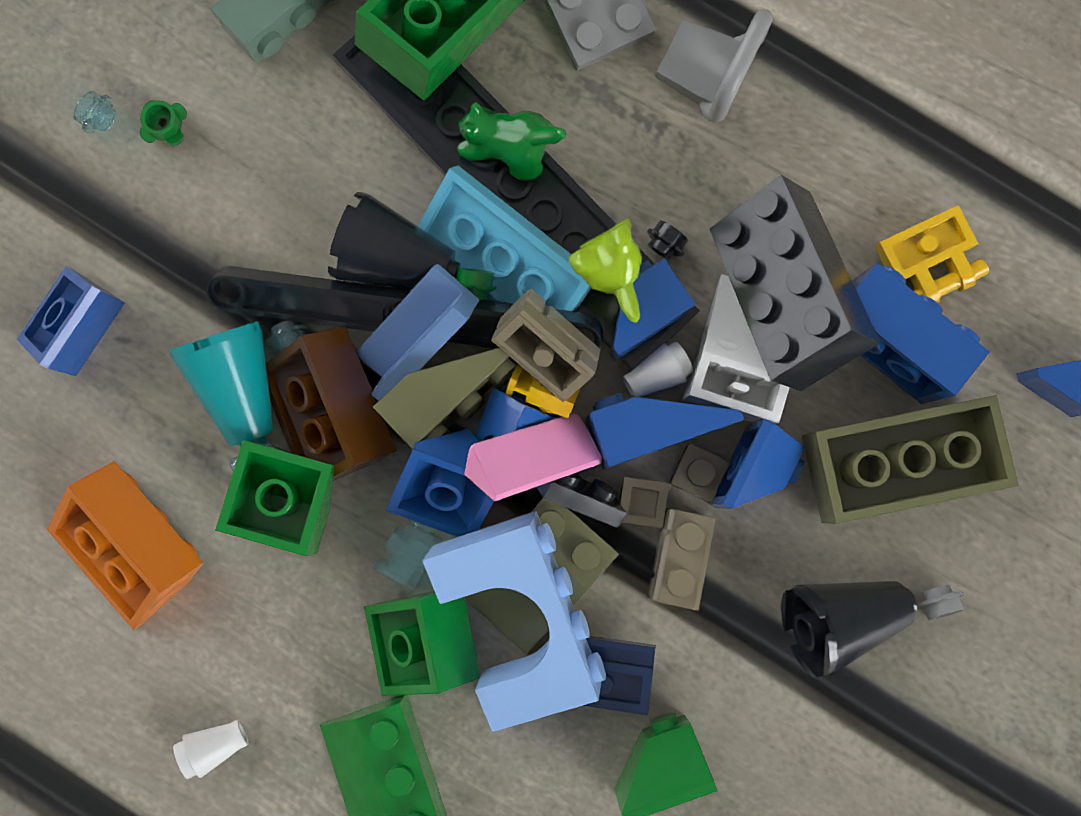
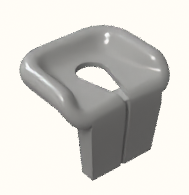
(711, 64)

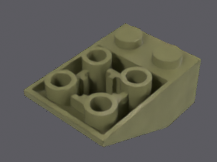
(435, 397)

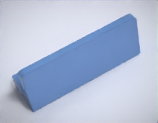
(417, 328)

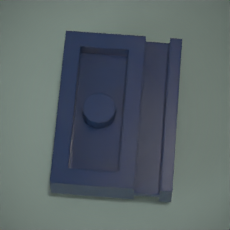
(627, 672)

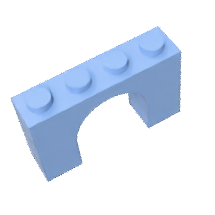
(521, 558)

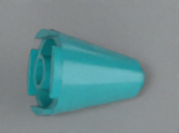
(230, 381)

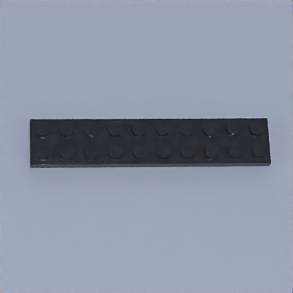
(549, 202)

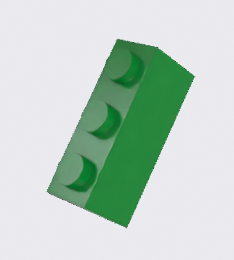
(382, 761)

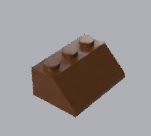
(327, 403)

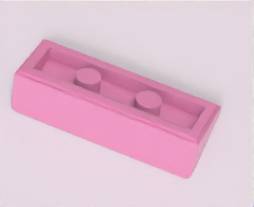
(531, 457)

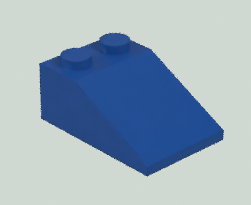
(646, 425)

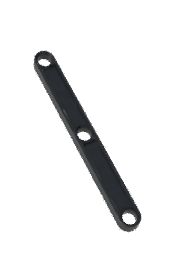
(350, 304)

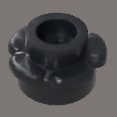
(666, 240)

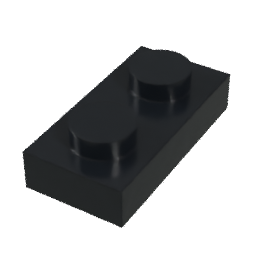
(588, 498)

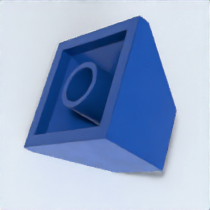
(759, 465)

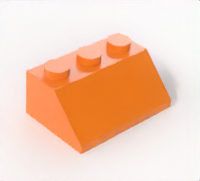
(123, 543)

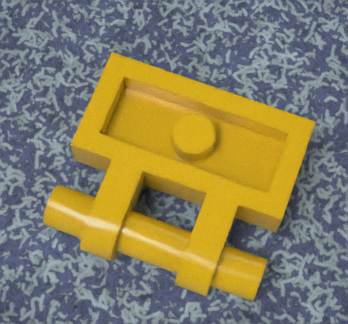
(931, 243)

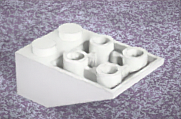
(729, 365)

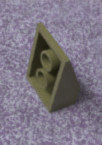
(577, 550)

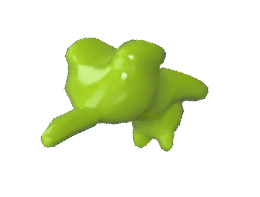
(612, 265)

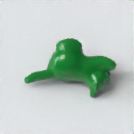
(513, 138)

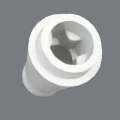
(659, 371)
(208, 748)

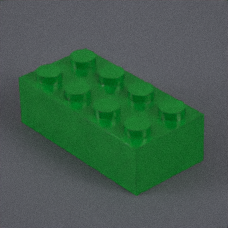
(426, 38)

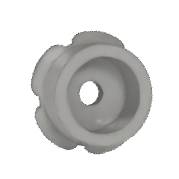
(941, 602)

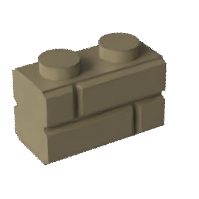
(546, 345)
(681, 559)

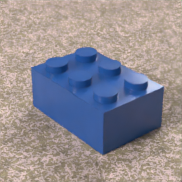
(918, 343)

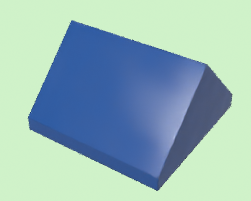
(69, 323)
(435, 487)

